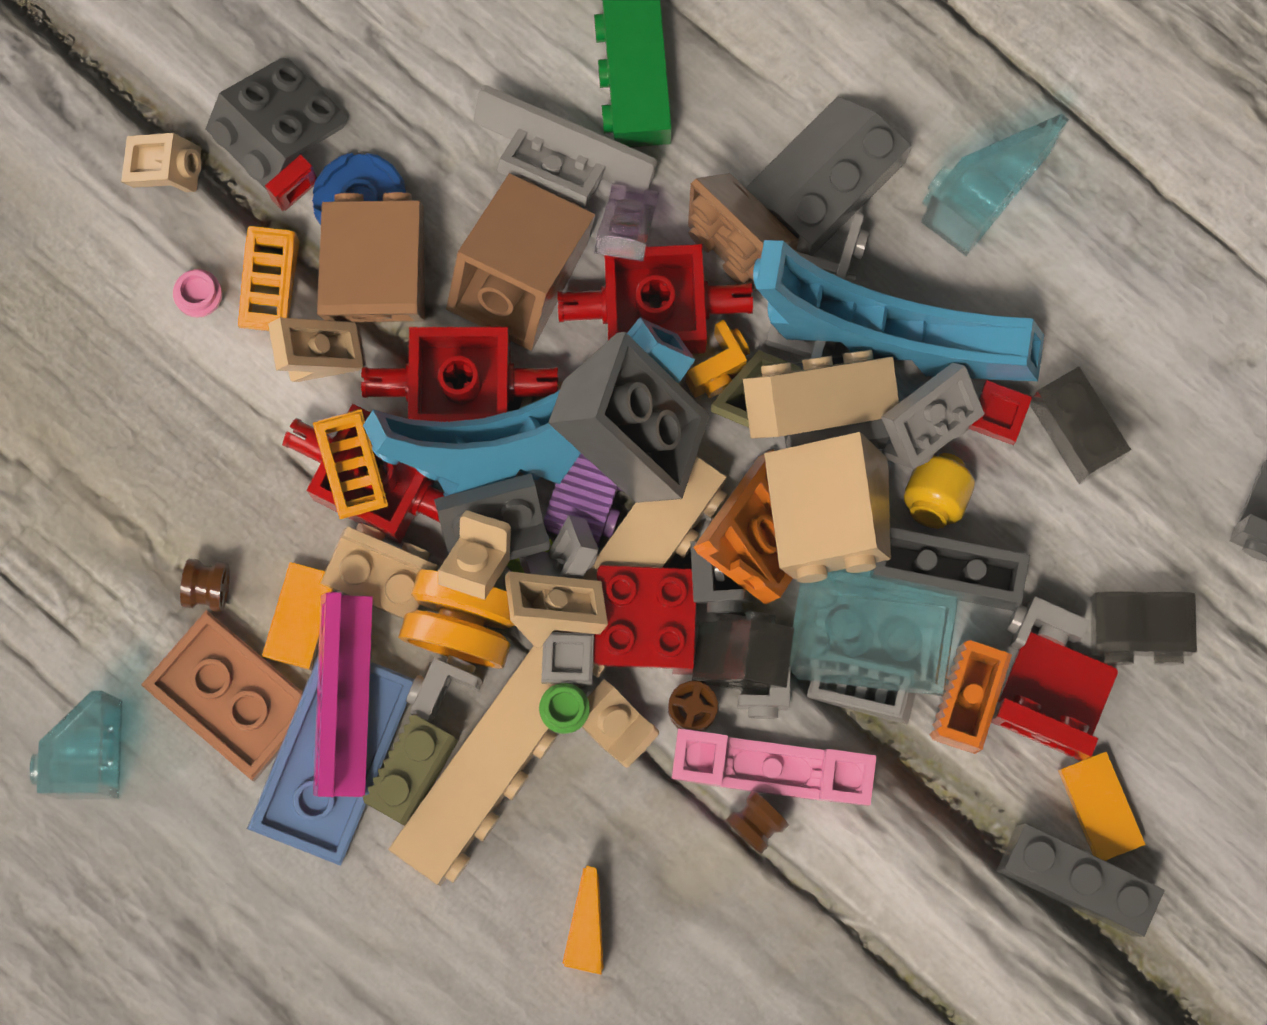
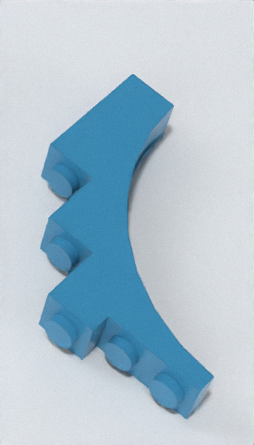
(824, 307)
(499, 446)

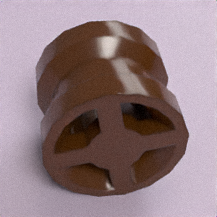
(205, 585)
(694, 698)
(757, 822)

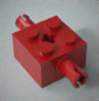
(666, 271)
(441, 355)
(404, 486)

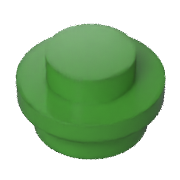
(564, 708)

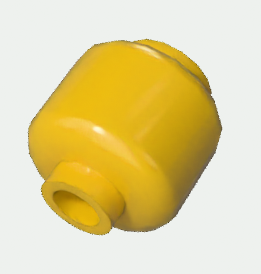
(939, 491)

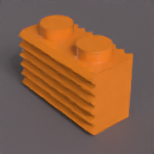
(971, 696)

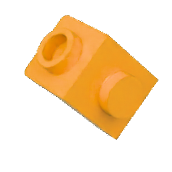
(717, 372)

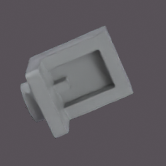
(570, 554)
(428, 691)

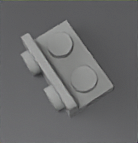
(931, 417)

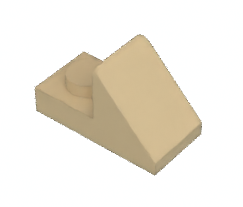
(315, 347)
(554, 603)

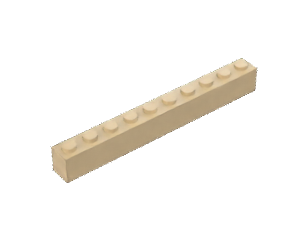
(511, 730)

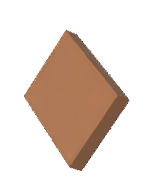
(226, 694)

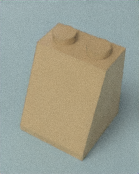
(829, 506)

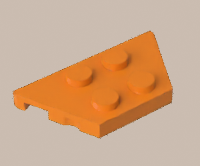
(743, 538)

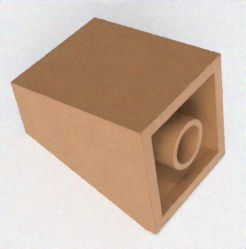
(372, 259)
(518, 260)

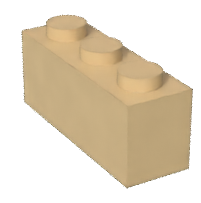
(820, 394)

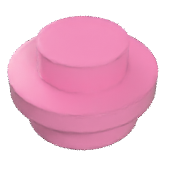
(197, 293)

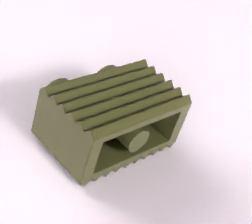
(410, 770)

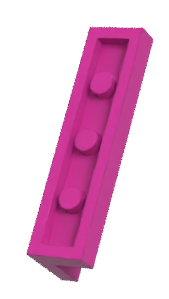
(342, 695)

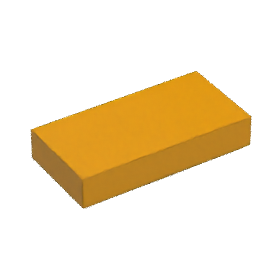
(296, 621)
(1101, 807)

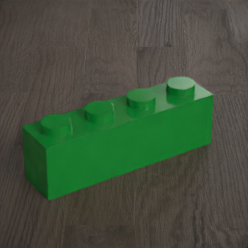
(634, 72)

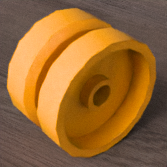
(459, 623)

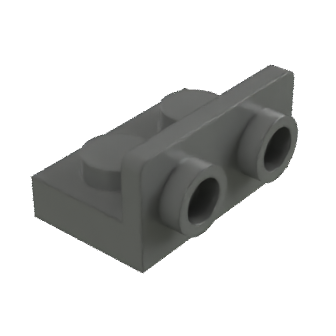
(508, 501)
(710, 587)

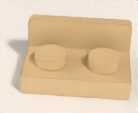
(374, 568)

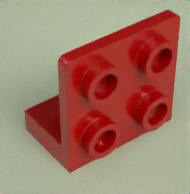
(647, 618)
(1055, 697)

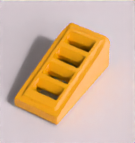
(271, 238)
(363, 504)
(584, 940)

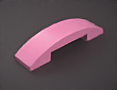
(773, 768)

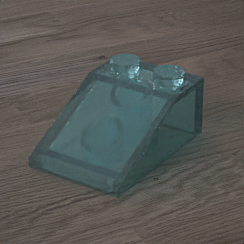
(982, 184)
(873, 634)

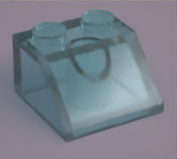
(82, 752)

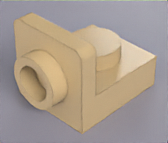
(161, 162)
(477, 555)
(618, 725)

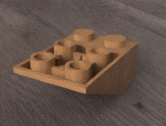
(732, 224)

